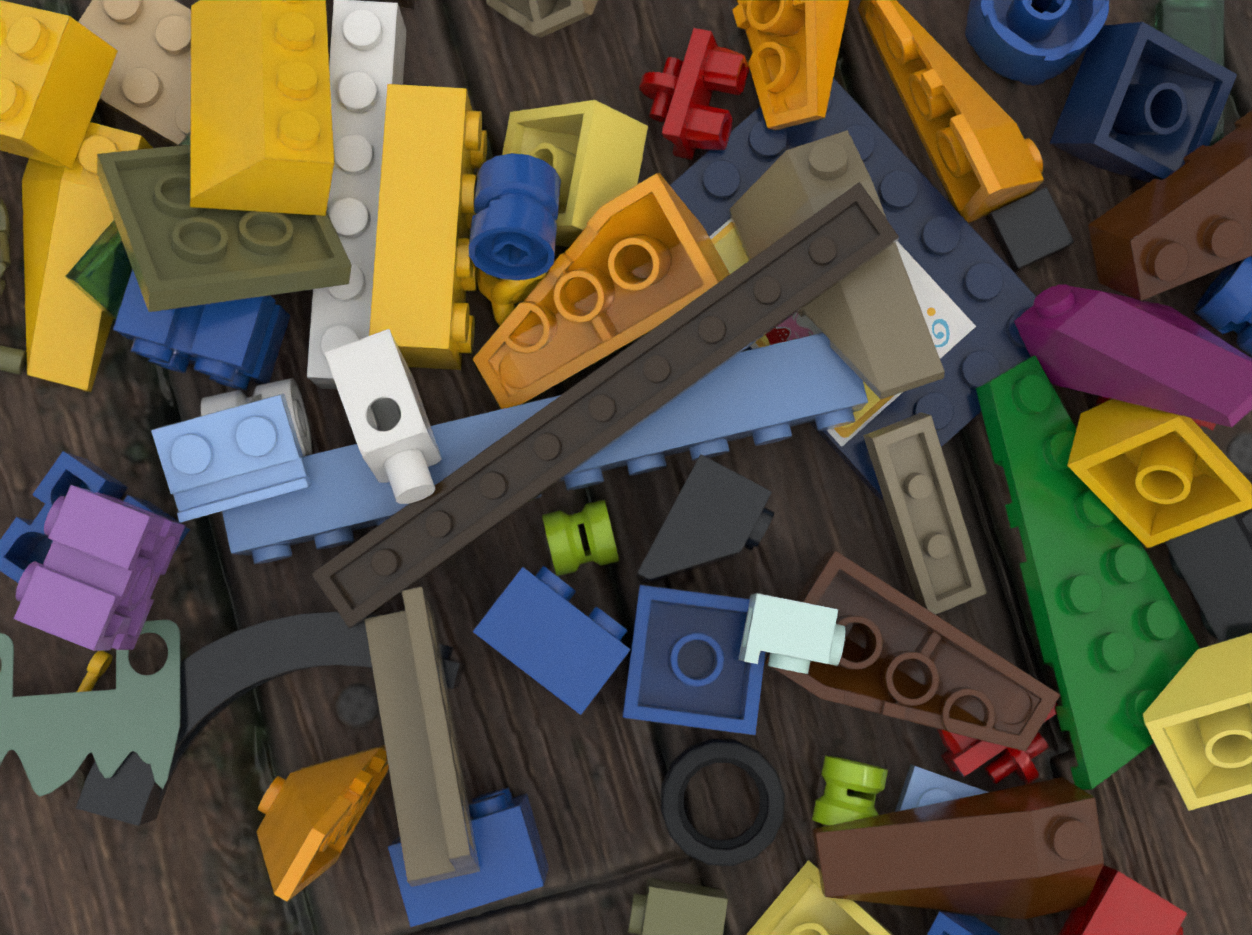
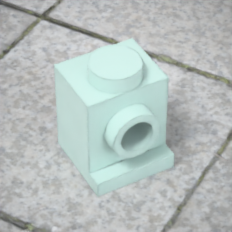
(791, 633)

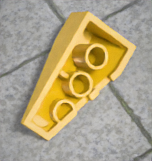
(60, 222)

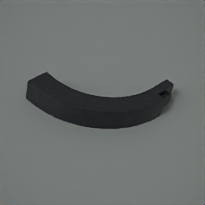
(220, 676)

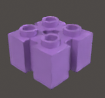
(97, 570)

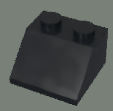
(708, 522)
(1219, 573)

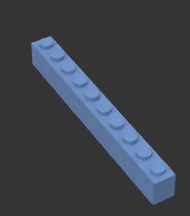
(750, 395)

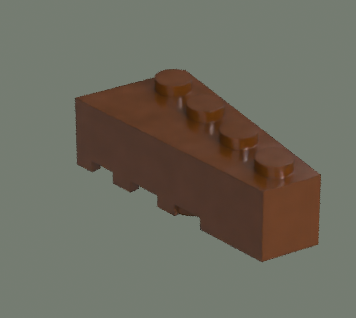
(1180, 223)

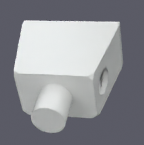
(386, 414)

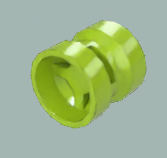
(566, 542)
(843, 774)

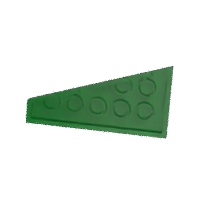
(1086, 578)

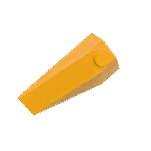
(792, 55)
(963, 130)
(612, 285)
(315, 816)

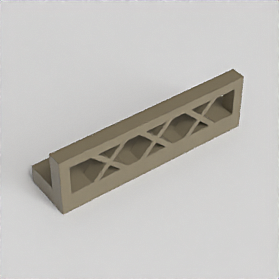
(421, 743)

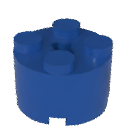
(1033, 44)

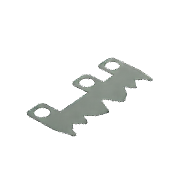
(61, 729)

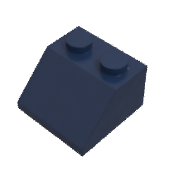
(1141, 103)

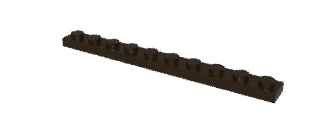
(607, 404)

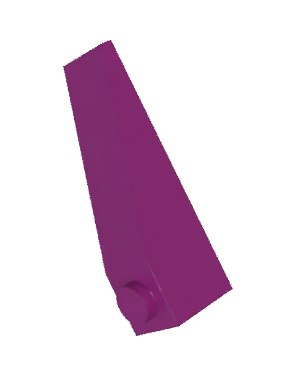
(1136, 354)

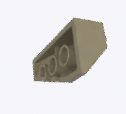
(874, 310)

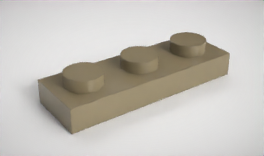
(925, 513)

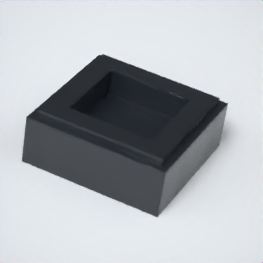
(1029, 229)

